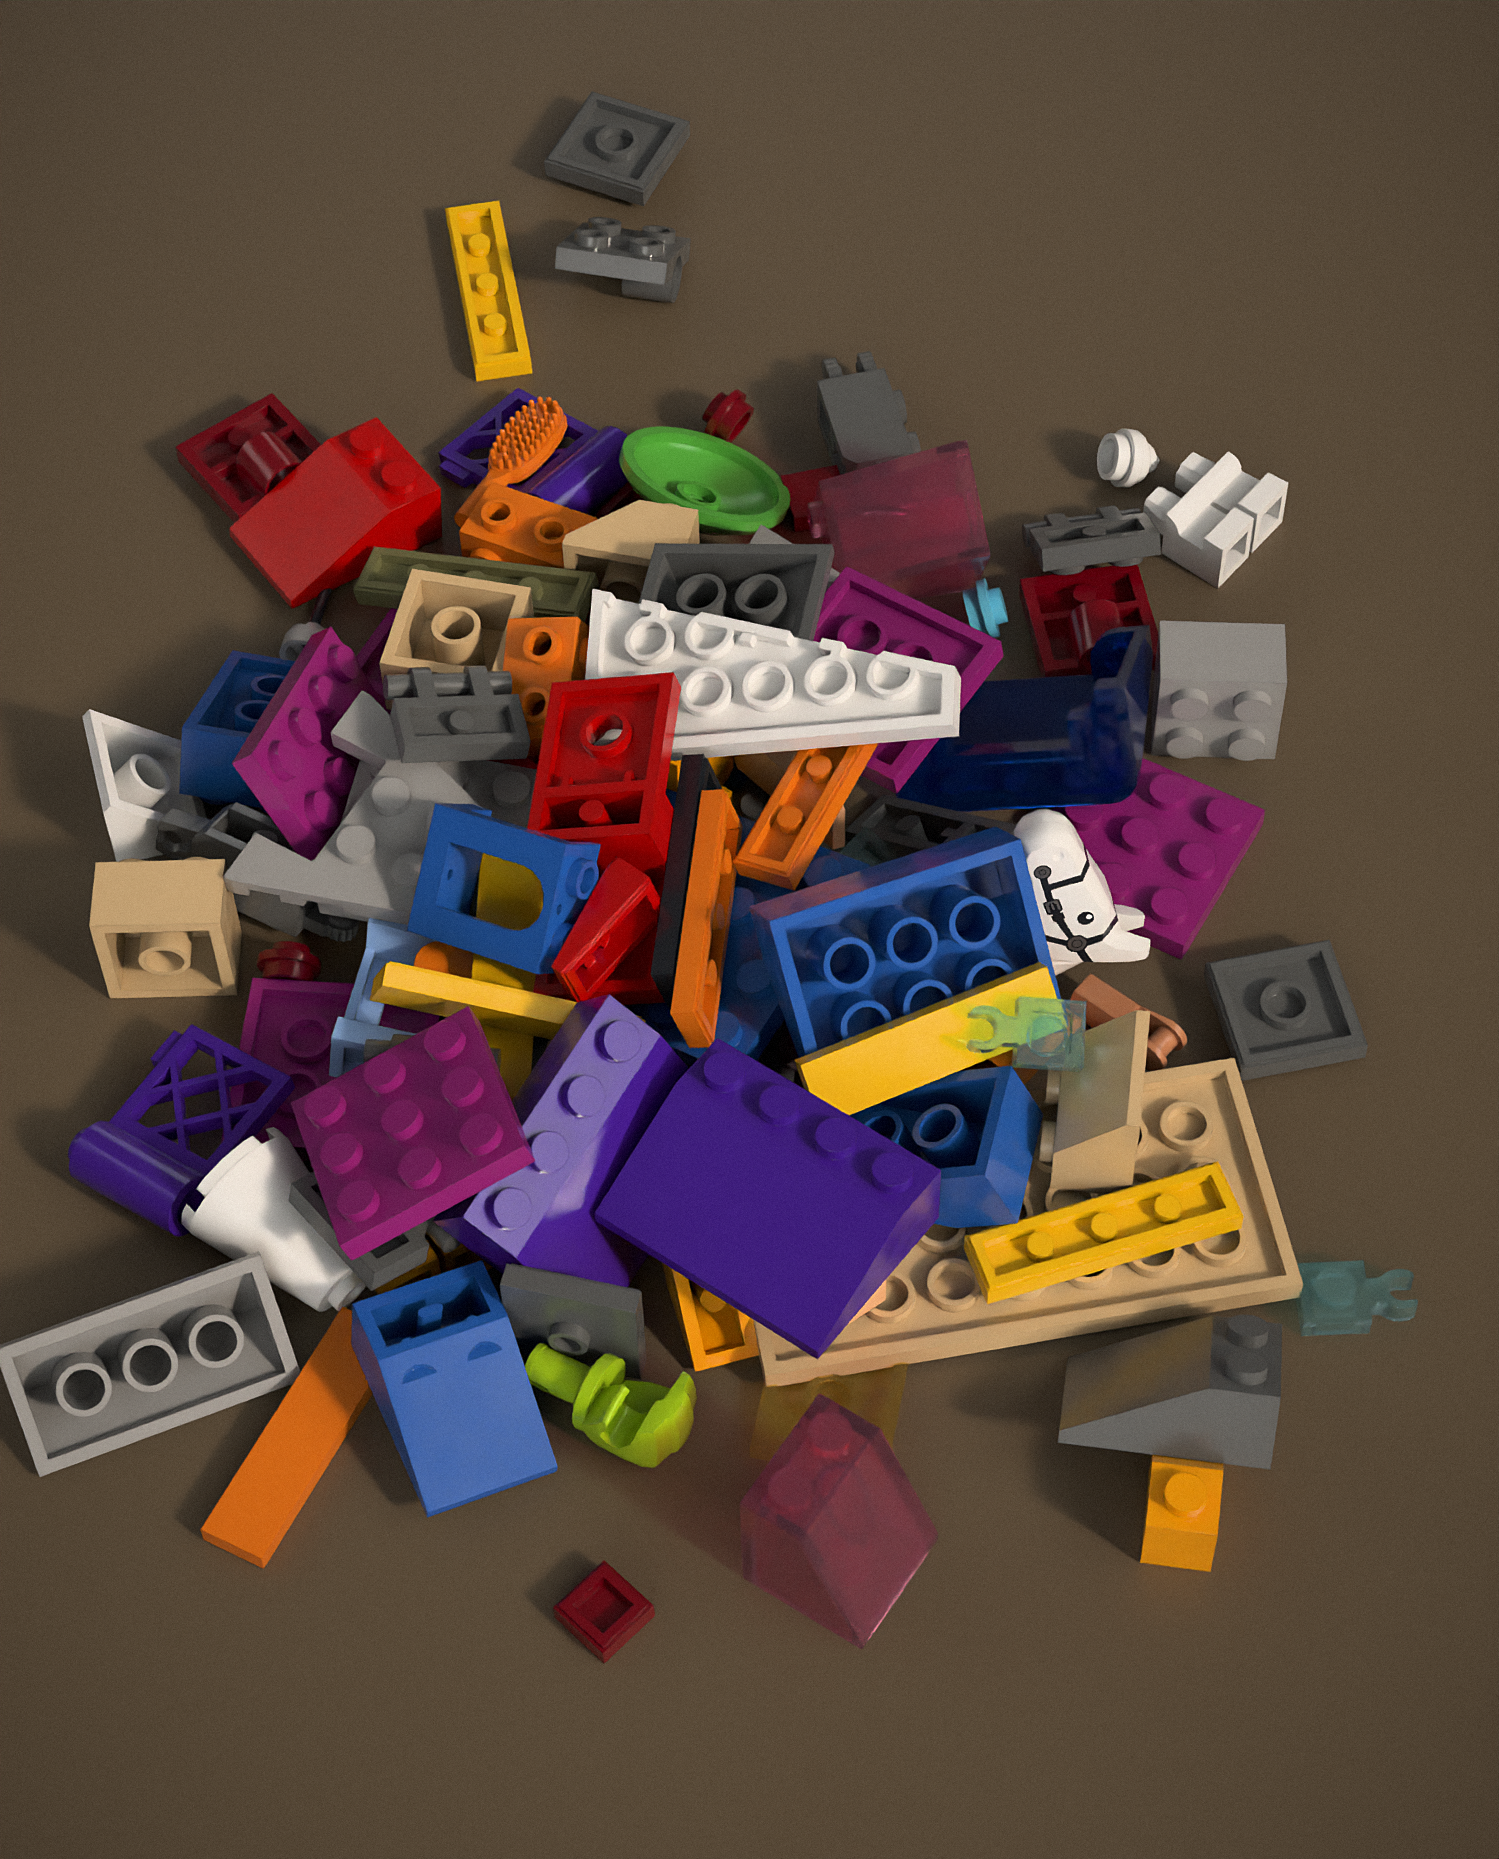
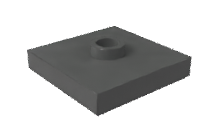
(617, 148)
(1285, 1010)
(575, 1316)

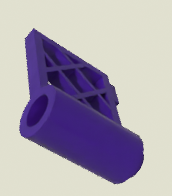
(572, 477)
(142, 1164)

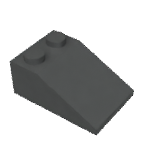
(744, 582)
(1181, 1392)

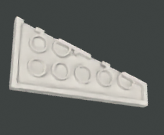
(764, 688)

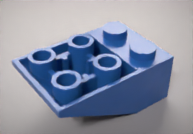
(452, 1387)

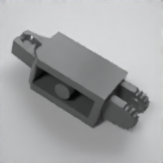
(862, 416)
(224, 837)

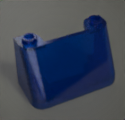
(1047, 737)

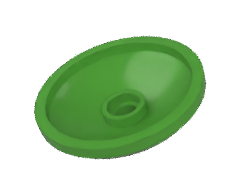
(706, 474)

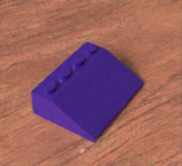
(582, 1121)
(771, 1198)

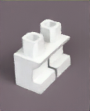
(1218, 516)

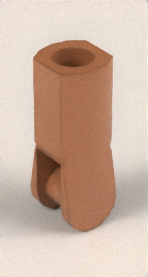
(1108, 1003)

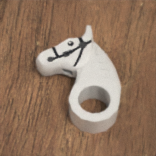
(1075, 897)

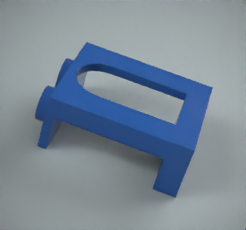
(450, 873)

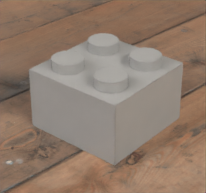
(1218, 690)

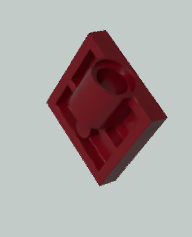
(246, 454)
(1073, 610)

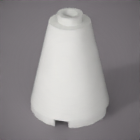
(251, 1212)

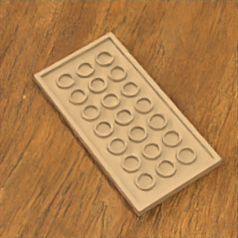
(939, 1311)

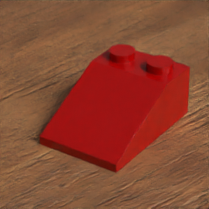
(335, 509)

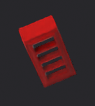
(607, 930)

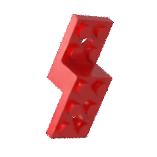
(610, 794)

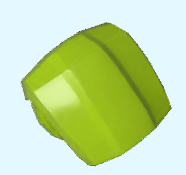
(622, 1416)

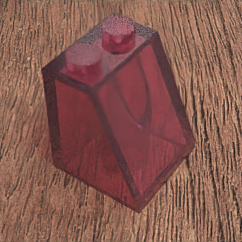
(907, 522)
(834, 1523)

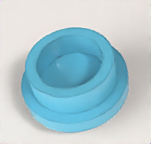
(985, 608)

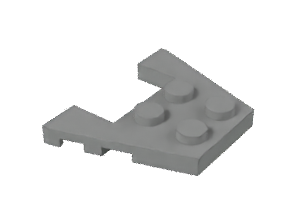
(379, 846)

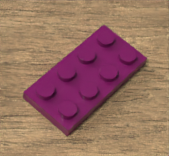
(291, 750)

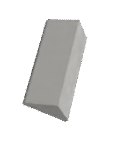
(148, 1363)

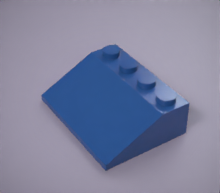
(900, 936)

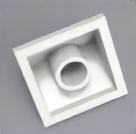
(135, 782)

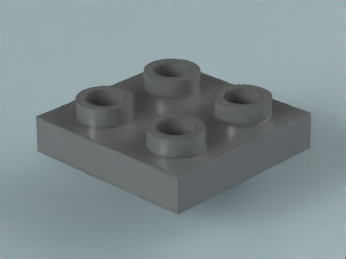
(644, 260)

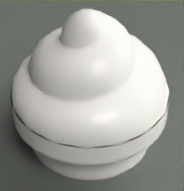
(1125, 458)

